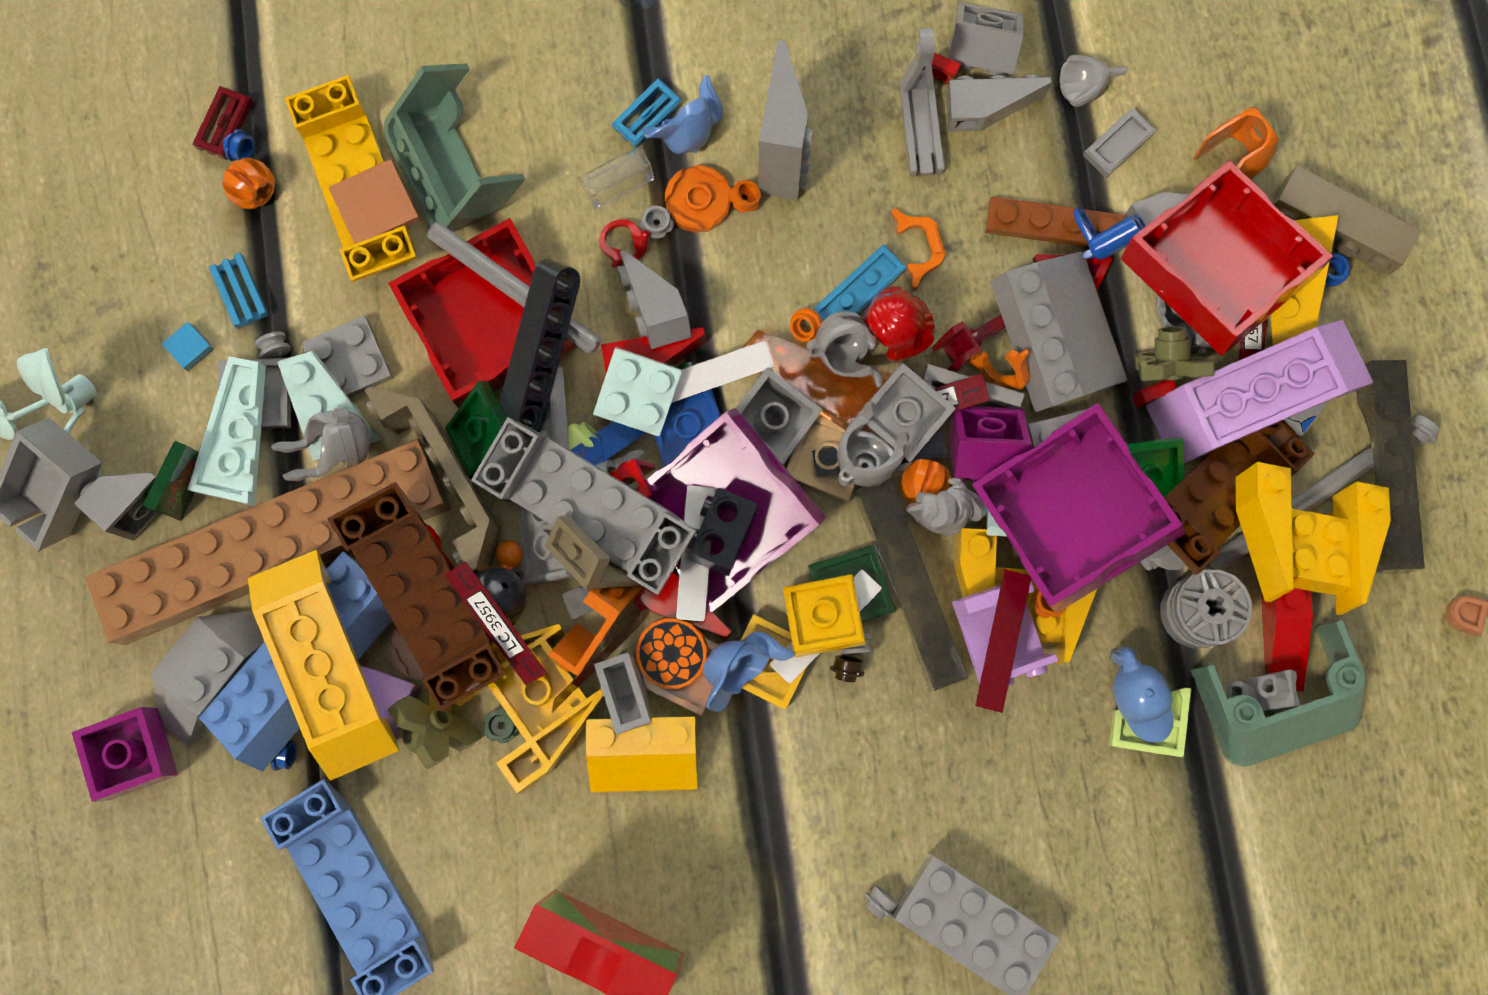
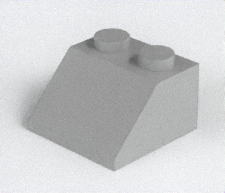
(986, 38)
(778, 413)
(117, 503)

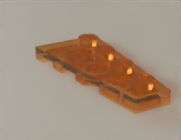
(837, 395)

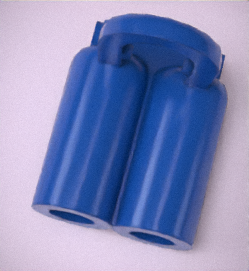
(1110, 240)

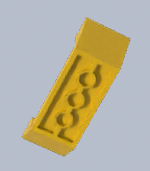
(339, 147)
(319, 666)

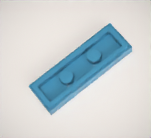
(863, 284)

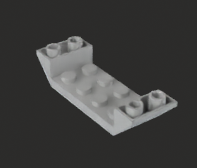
(558, 482)

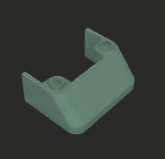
(433, 156)
(1251, 738)

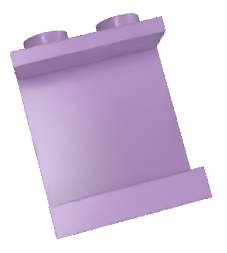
(976, 618)

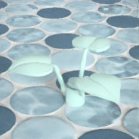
(42, 379)

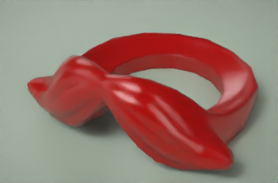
(640, 241)

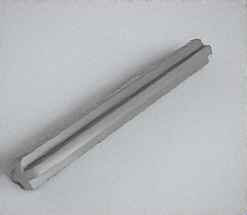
(502, 279)
(1305, 501)

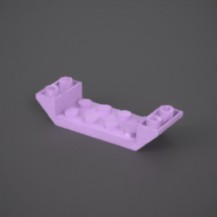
(1261, 390)

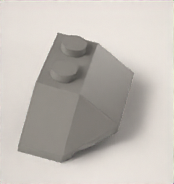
(201, 668)

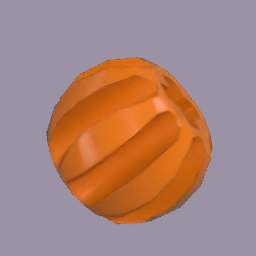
(248, 183)
(924, 476)

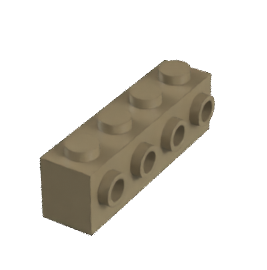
(1361, 229)

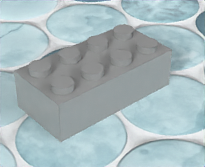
(974, 927)

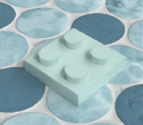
(637, 391)

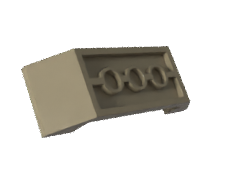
(405, 411)

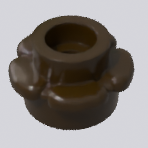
(847, 668)

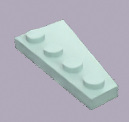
(231, 442)

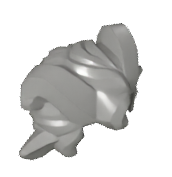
(947, 510)

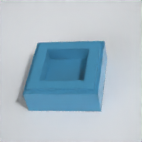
(187, 346)

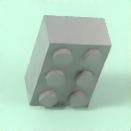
(46, 476)

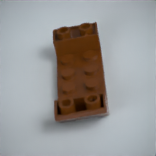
(1207, 494)
(421, 601)

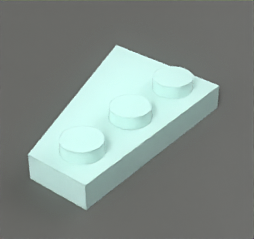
(315, 391)

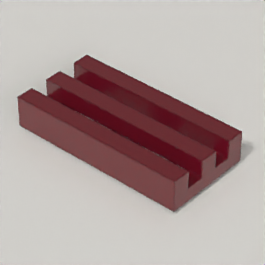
(237, 102)

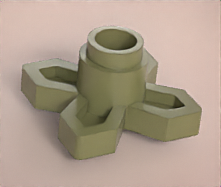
(1173, 358)
(430, 730)

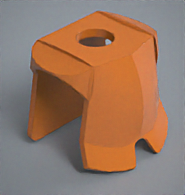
(1242, 128)

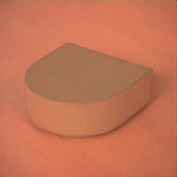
(1467, 614)

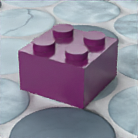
(986, 439)
(124, 754)

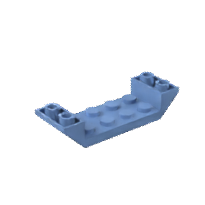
(352, 889)

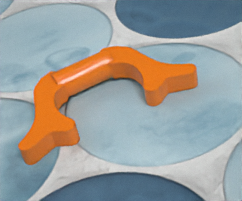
(934, 239)
(1017, 360)

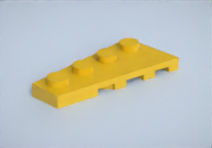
(1303, 309)

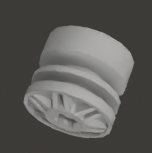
(1187, 615)

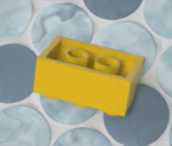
(643, 758)

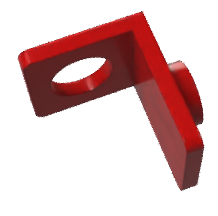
(635, 470)

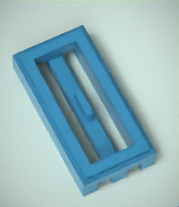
(638, 104)
(228, 267)

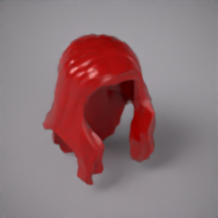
(900, 323)

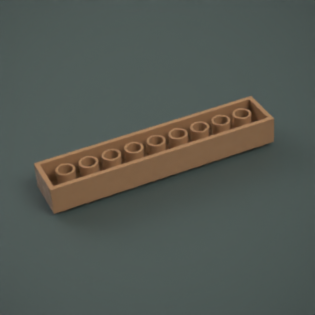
(217, 560)

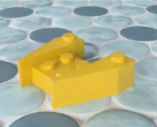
(1310, 548)
(978, 571)
(530, 709)

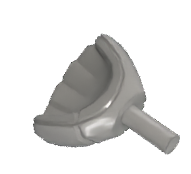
(1085, 78)

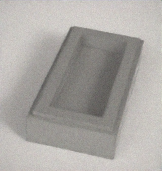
(1119, 142)

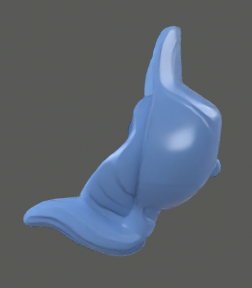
(692, 124)
(738, 662)
(1142, 696)

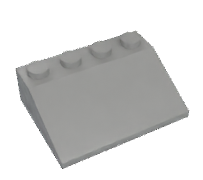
(784, 134)
(1061, 322)

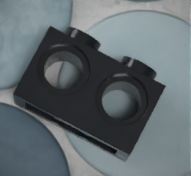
(729, 534)

